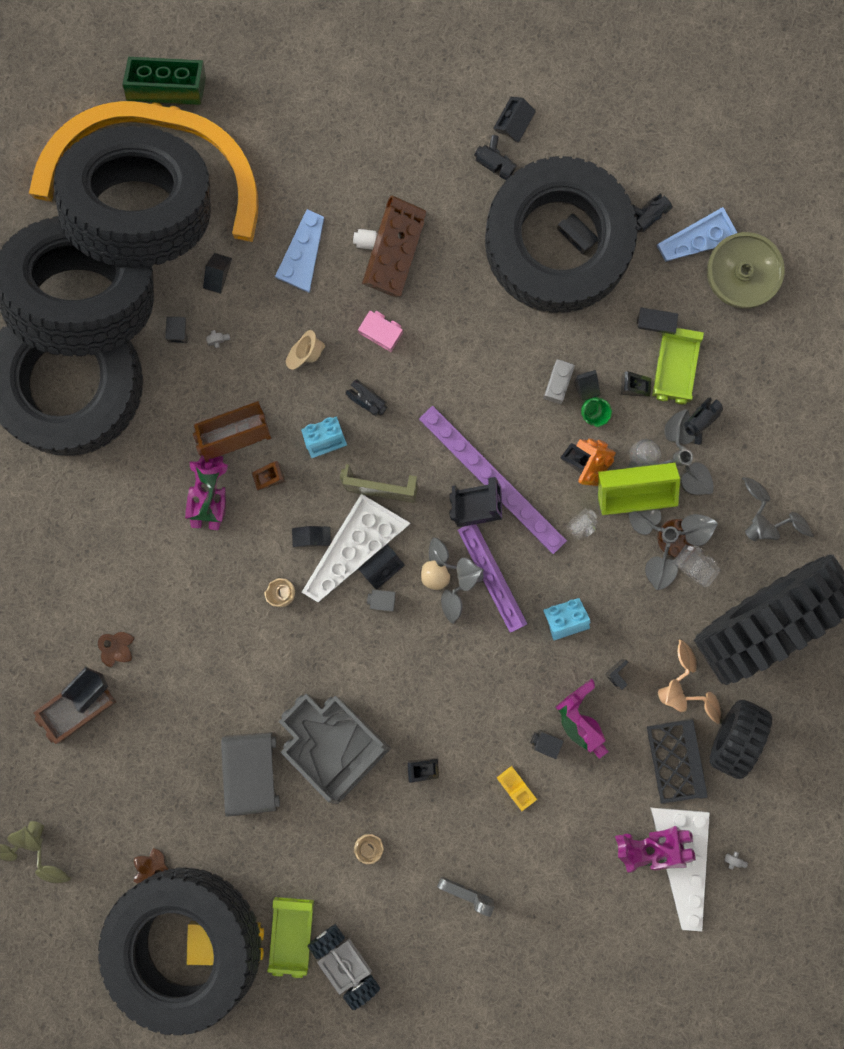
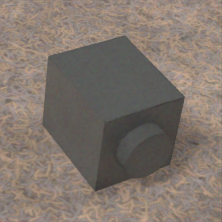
(381, 600)

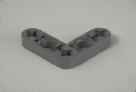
(482, 903)

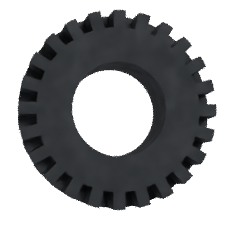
(775, 621)

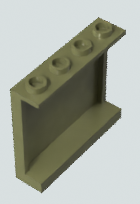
(377, 489)

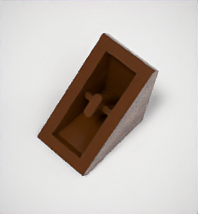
(268, 476)

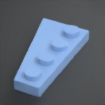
(698, 237)
(302, 253)

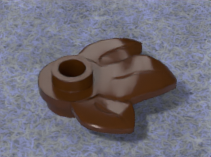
(117, 650)
(149, 865)

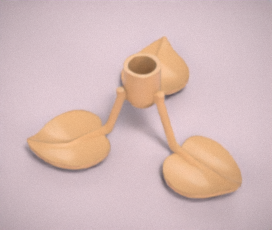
(673, 694)

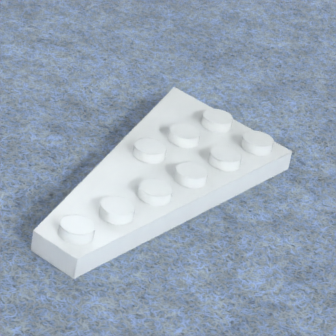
(359, 538)
(689, 882)

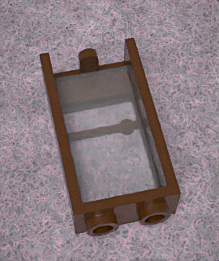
(231, 431)
(62, 719)

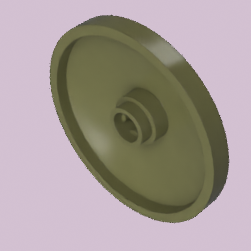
(745, 270)

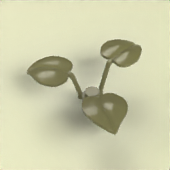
(30, 839)

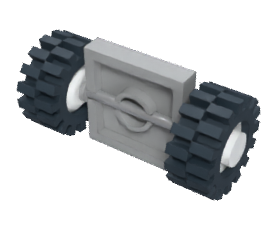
(344, 967)

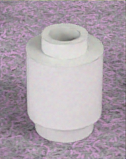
(365, 239)

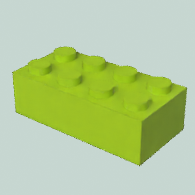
(638, 488)

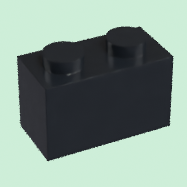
(546, 743)

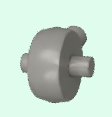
(216, 338)
(733, 860)

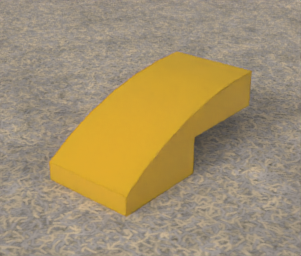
(516, 788)

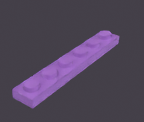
(492, 577)

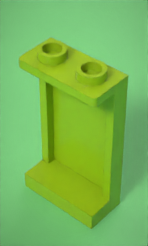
(677, 366)
(290, 937)

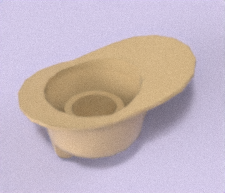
(305, 350)

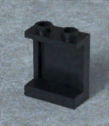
(476, 504)

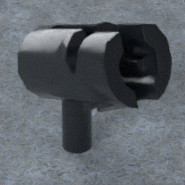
(493, 160)
(651, 212)
(367, 398)
(703, 418)

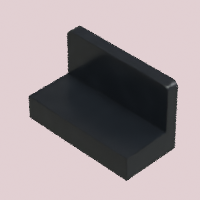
(515, 118)
(577, 233)
(657, 320)
(381, 566)
(613, 674)
(85, 689)

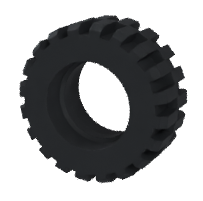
(741, 739)

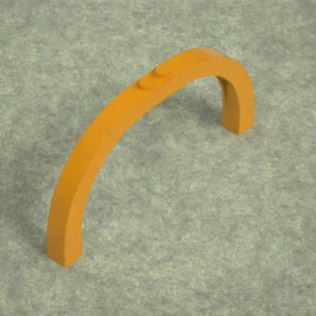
(154, 114)

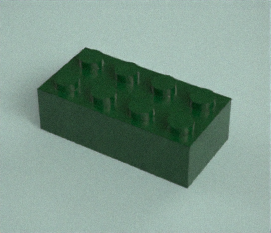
(164, 80)

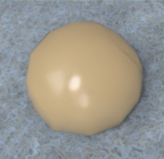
(434, 576)
(287, 593)
(364, 852)

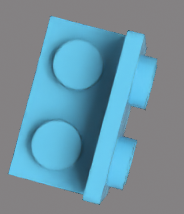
(323, 437)
(567, 618)

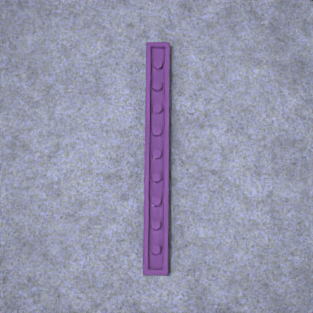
(483, 470)

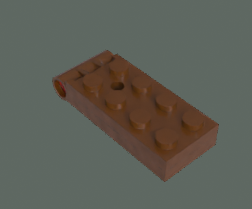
(391, 255)

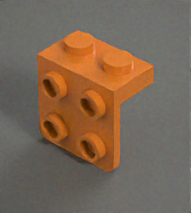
(600, 460)

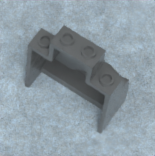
(330, 745)

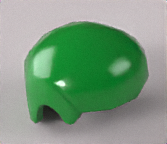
(596, 411)

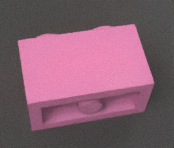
(380, 330)

